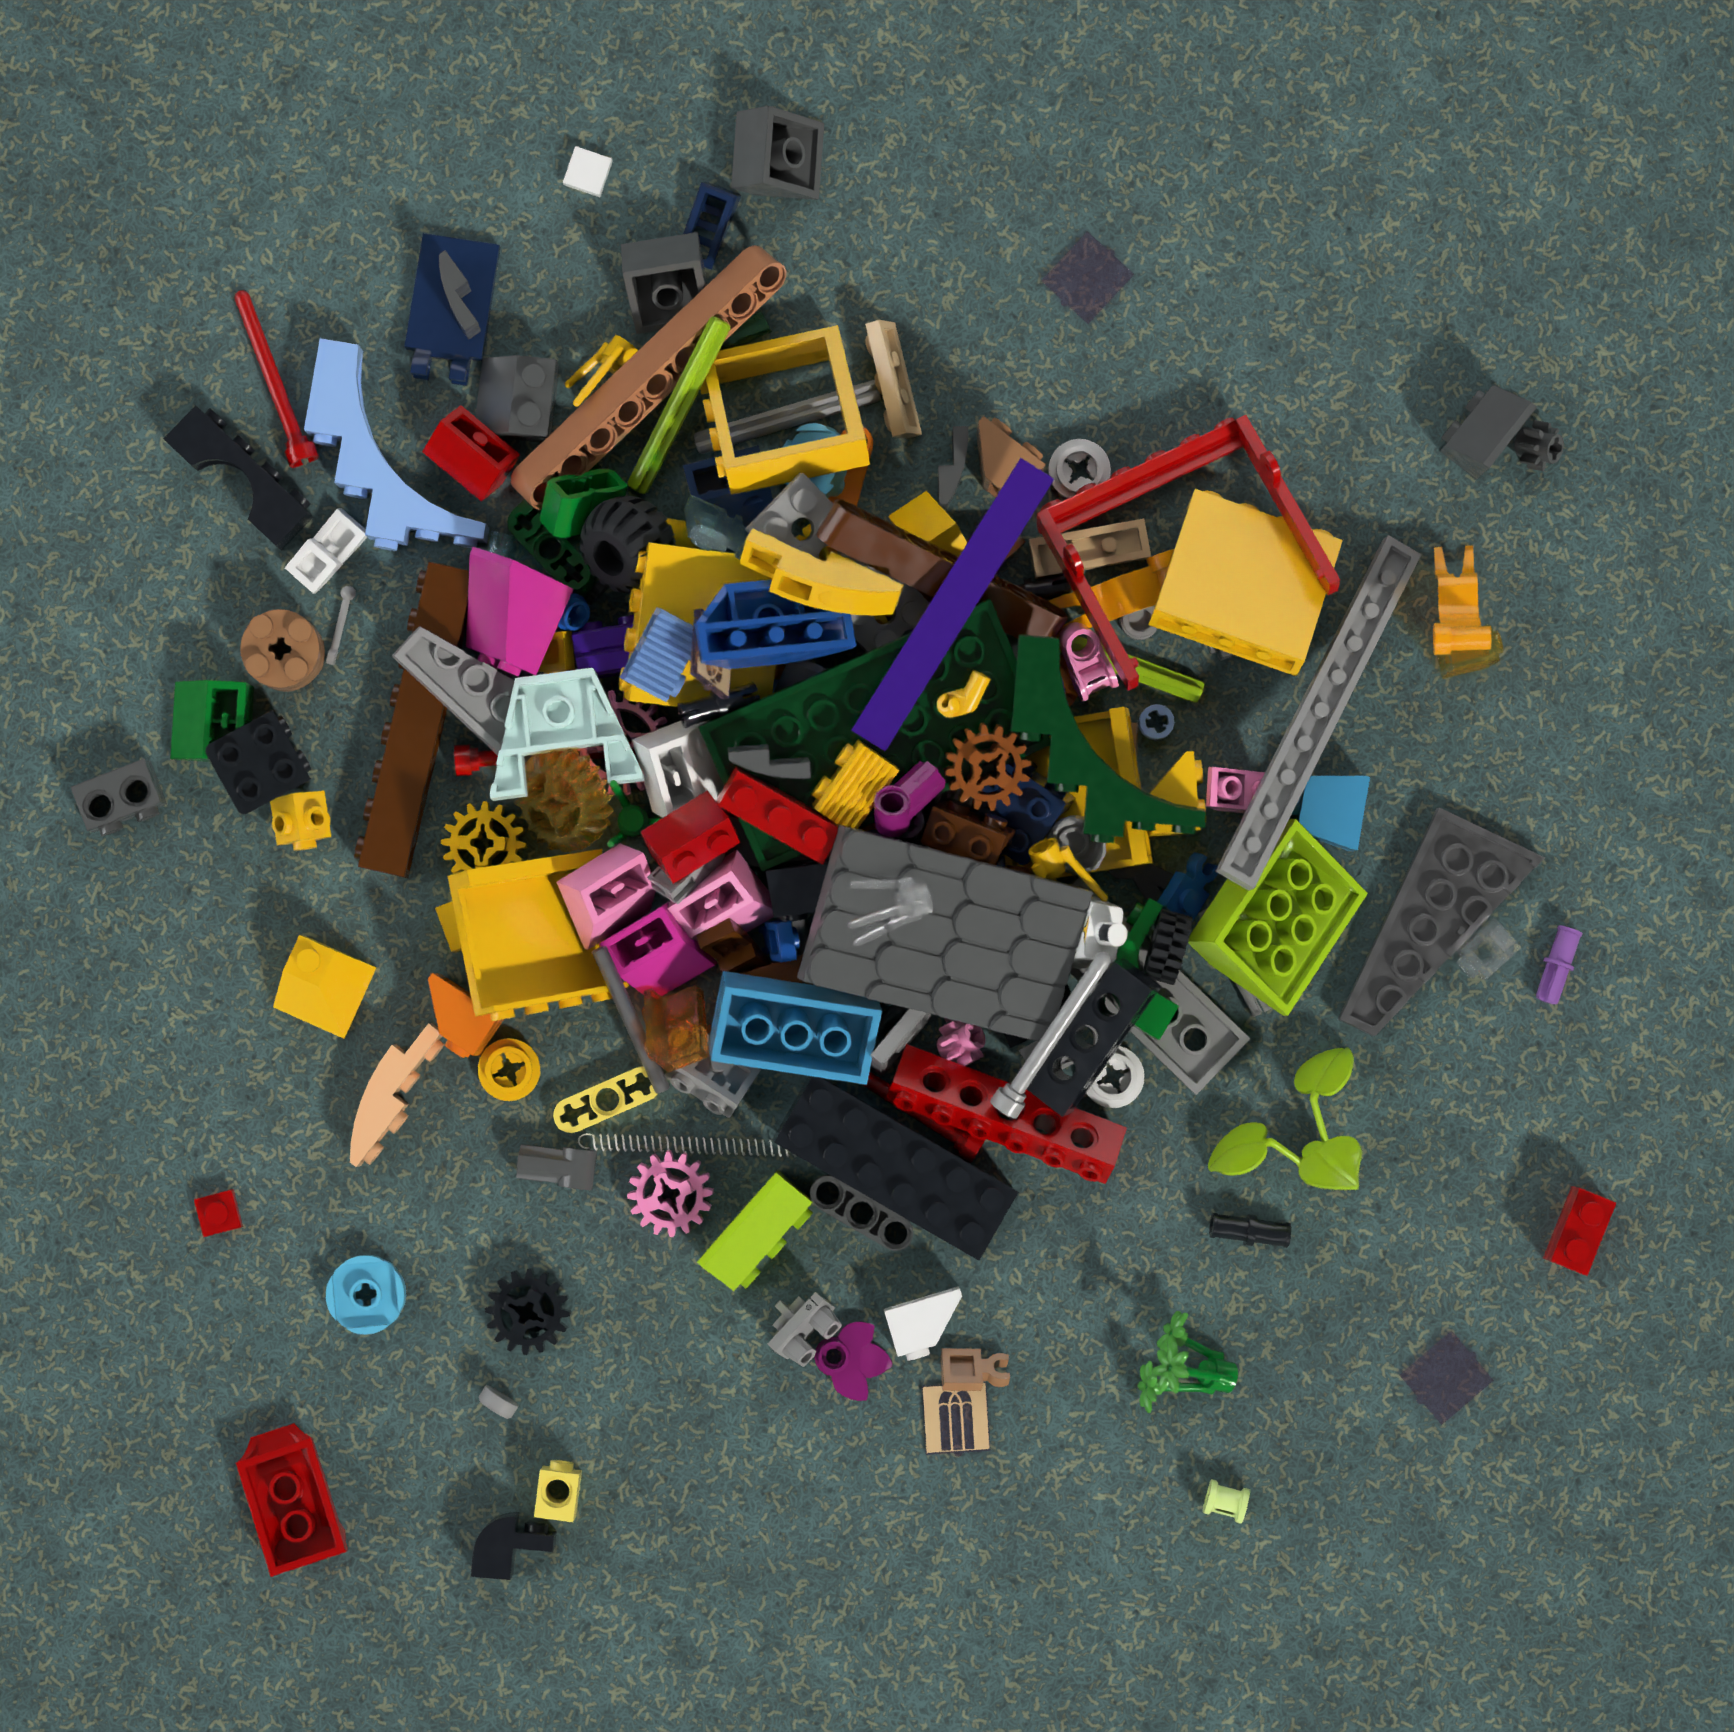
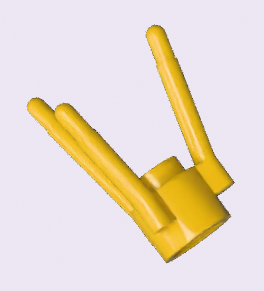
(611, 357)
(1050, 861)

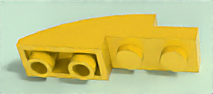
(829, 585)

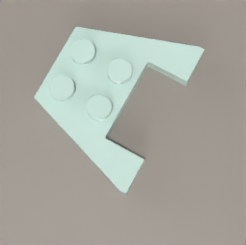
(560, 714)

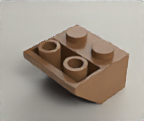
(1001, 453)

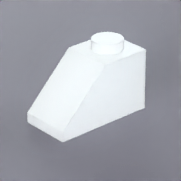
(921, 1322)

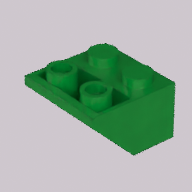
(205, 713)

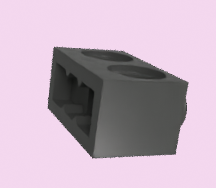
(117, 787)

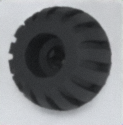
(615, 536)

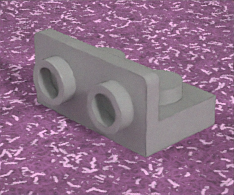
(714, 1083)

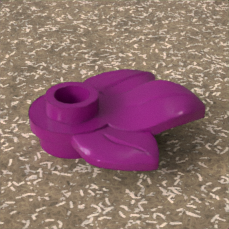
(858, 1361)

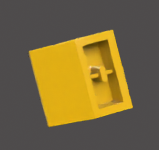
(1179, 787)

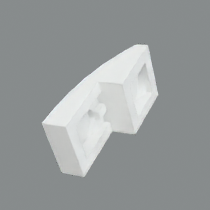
(327, 550)

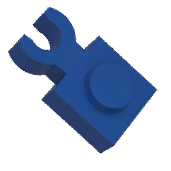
(1185, 890)
(780, 940)

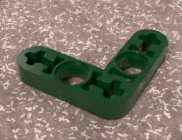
(538, 536)

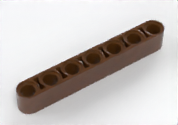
(927, 566)

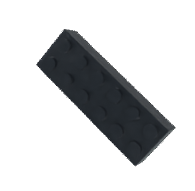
(895, 1166)

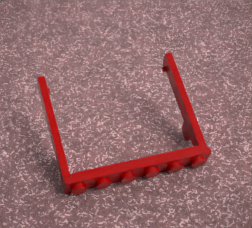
(1156, 471)

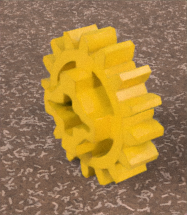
(466, 842)

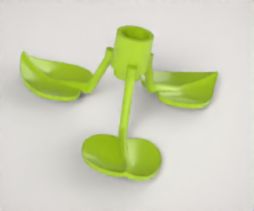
(1323, 1163)

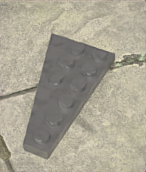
(1442, 901)

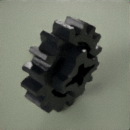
(535, 1295)

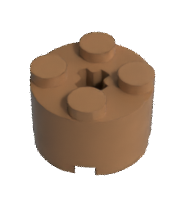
(269, 632)

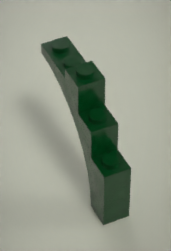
(1110, 799)

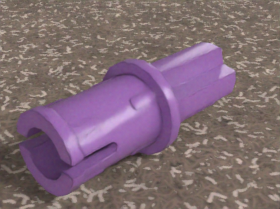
(1558, 964)

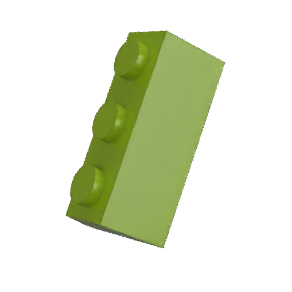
(757, 1232)

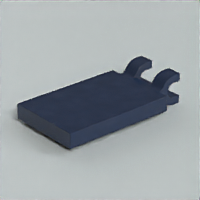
(432, 324)

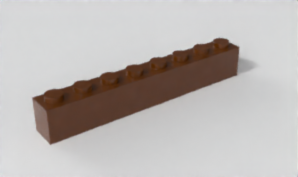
(413, 734)

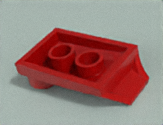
(290, 1500)

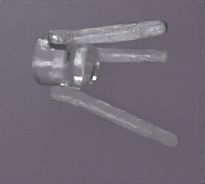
(909, 904)

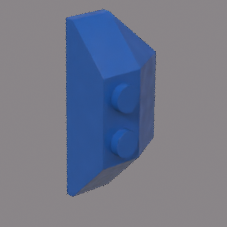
(759, 628)

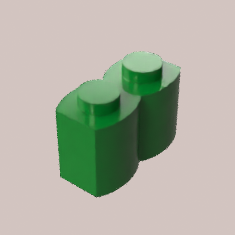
(573, 497)

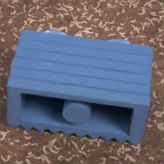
(660, 656)

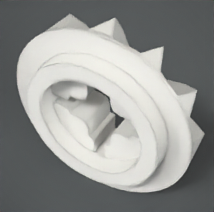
(1077, 451)
(1130, 1083)

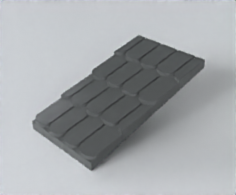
(984, 955)

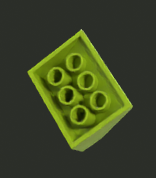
(1284, 926)

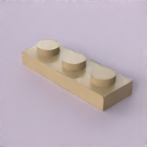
(892, 379)
(1096, 547)

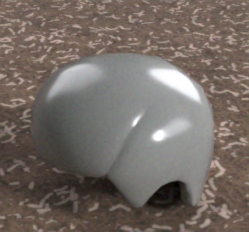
(1070, 832)

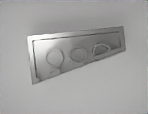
(461, 683)

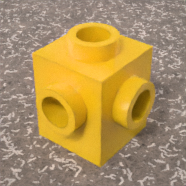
(300, 819)

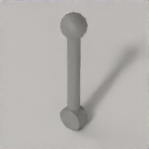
(347, 593)

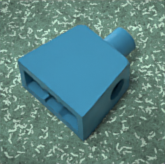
(1334, 809)

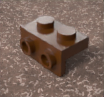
(965, 833)

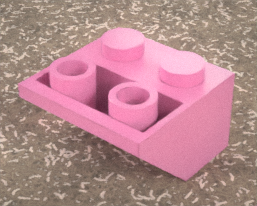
(608, 893)
(725, 893)

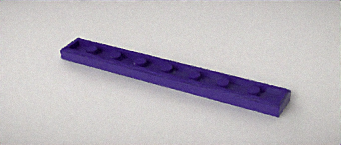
(952, 604)

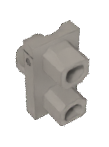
(798, 1323)

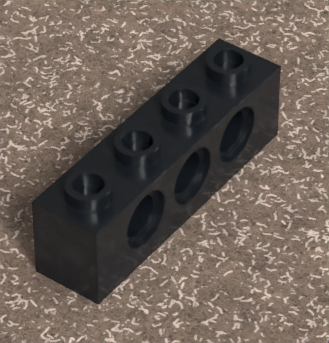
(1135, 993)

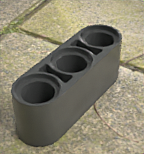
(874, 1227)

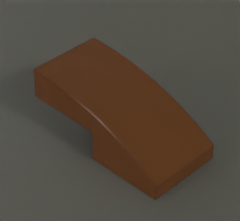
(732, 947)

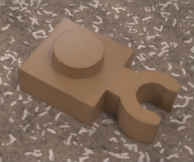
(967, 1370)

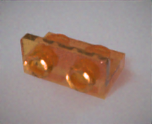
(675, 1028)

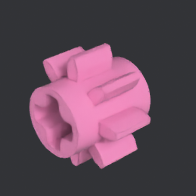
(961, 1042)

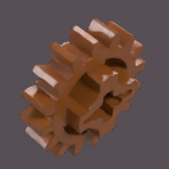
(998, 751)

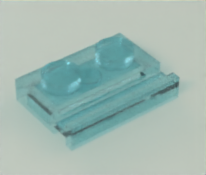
(712, 528)

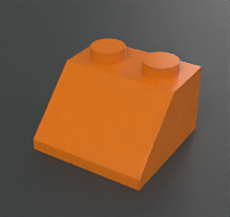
(456, 1018)

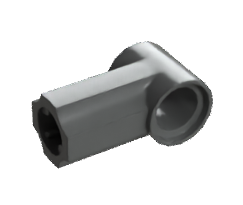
(563, 1166)

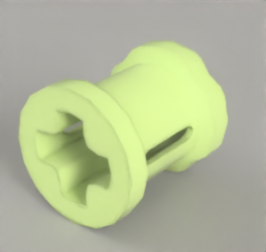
(1226, 1501)

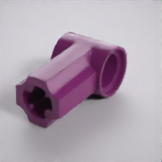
(907, 798)

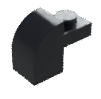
(498, 1542)

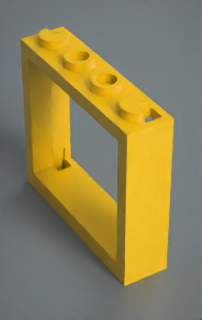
(785, 463)

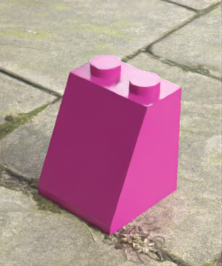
(511, 612)

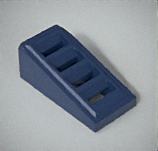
(731, 199)

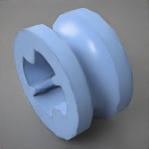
(1151, 732)

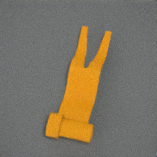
(1125, 592)
(1458, 608)

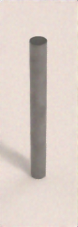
(629, 1017)

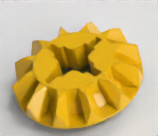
(492, 1061)

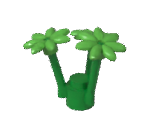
(1211, 1374)

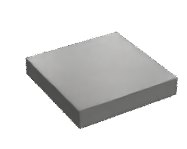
(896, 1040)

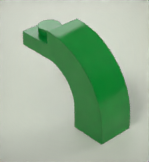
(1160, 1010)

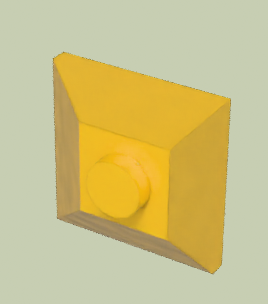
(322, 986)

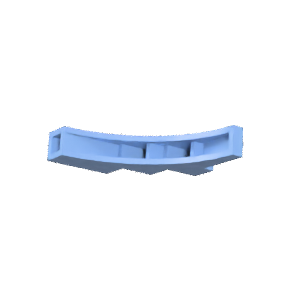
(339, 415)

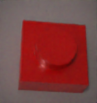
(218, 1213)

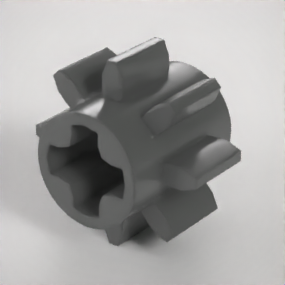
(1539, 445)

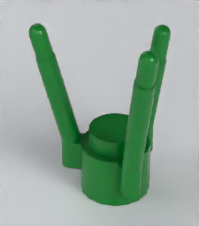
(631, 818)

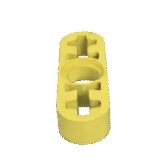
(576, 1101)

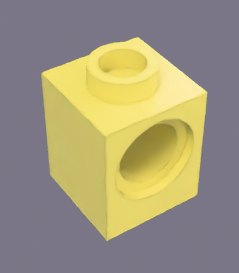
(558, 1509)

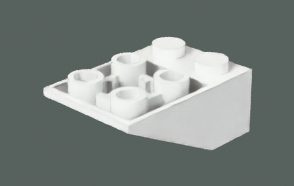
(676, 767)

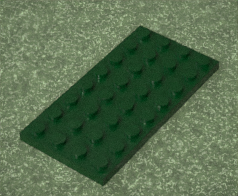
(820, 711)

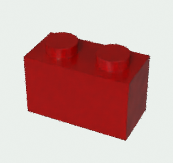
(471, 453)
(690, 837)
(1579, 1230)

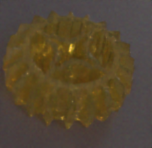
(565, 800)

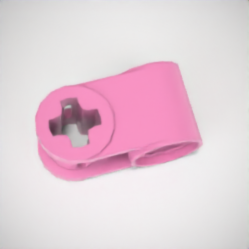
(1089, 667)

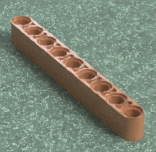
(647, 375)

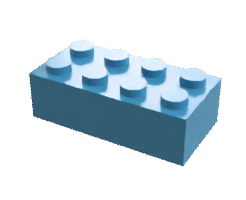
(793, 1028)

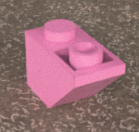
(1231, 788)

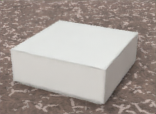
(587, 171)

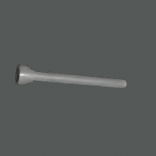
(1011, 1097)

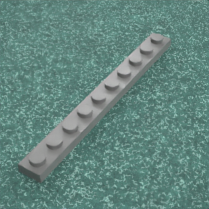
(1318, 713)

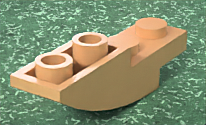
(380, 1105)

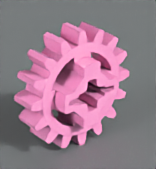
(654, 1201)

